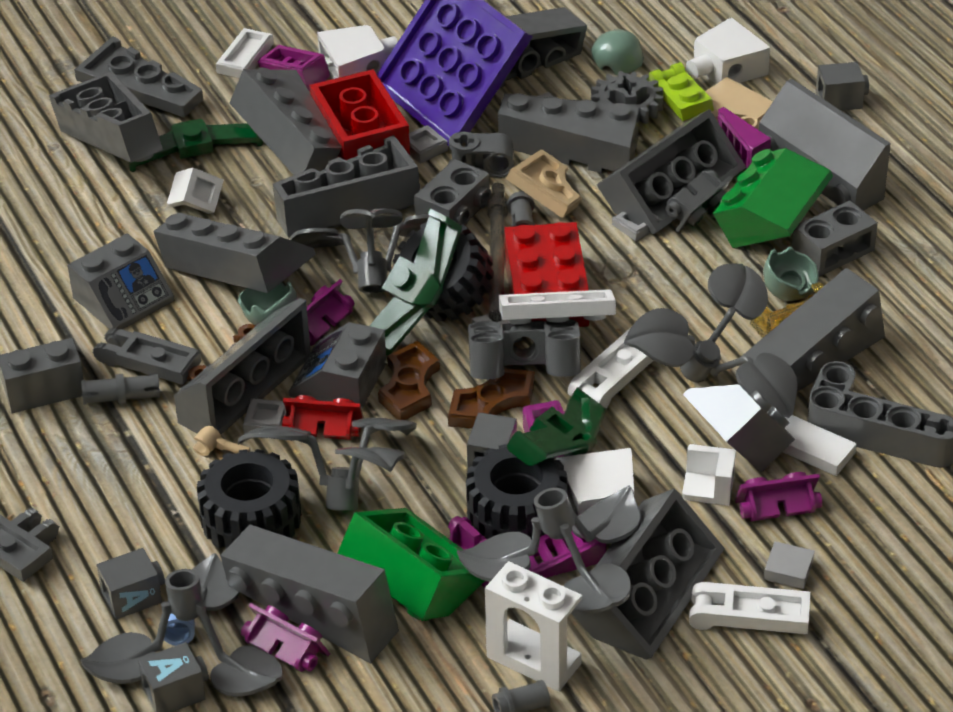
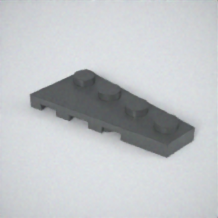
(142, 78)

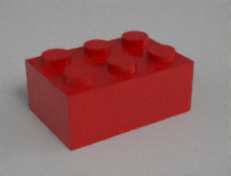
(360, 112)
(545, 260)

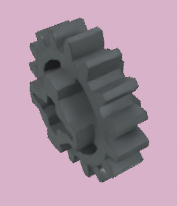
(630, 91)

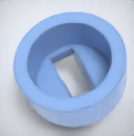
(179, 631)

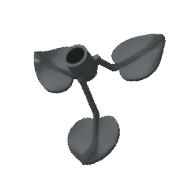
(372, 267)
(665, 339)
(344, 481)
(606, 521)
(189, 596)

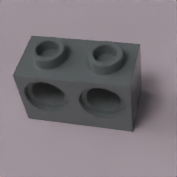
(455, 192)
(836, 237)

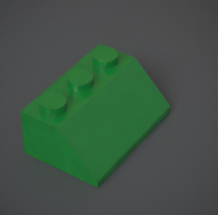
(770, 197)
(417, 561)

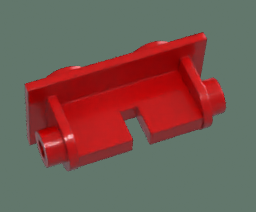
(307, 413)

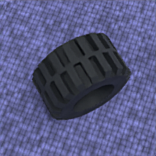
(466, 279)
(504, 490)
(246, 492)

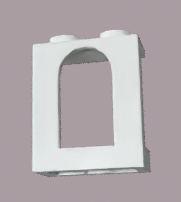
(520, 648)

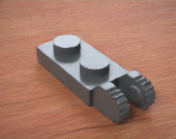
(147, 354)

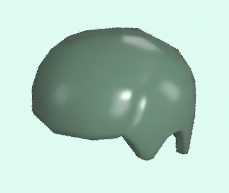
(618, 50)
(790, 274)
(259, 305)

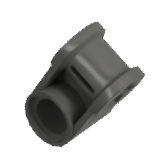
(482, 151)

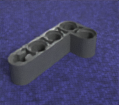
(878, 423)

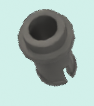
(520, 207)
(521, 698)

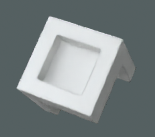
(195, 190)
(709, 474)

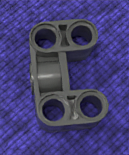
(554, 345)

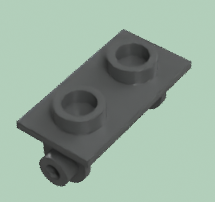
(692, 208)

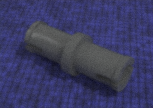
(120, 389)

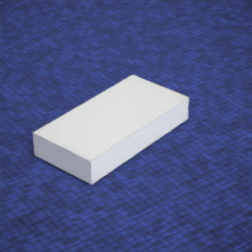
(244, 52)
(818, 446)

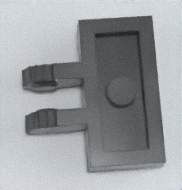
(26, 543)

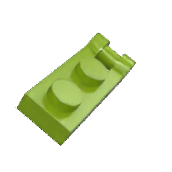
(682, 92)

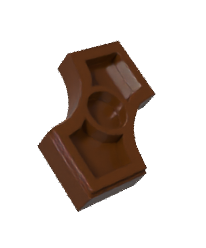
(406, 391)
(491, 397)

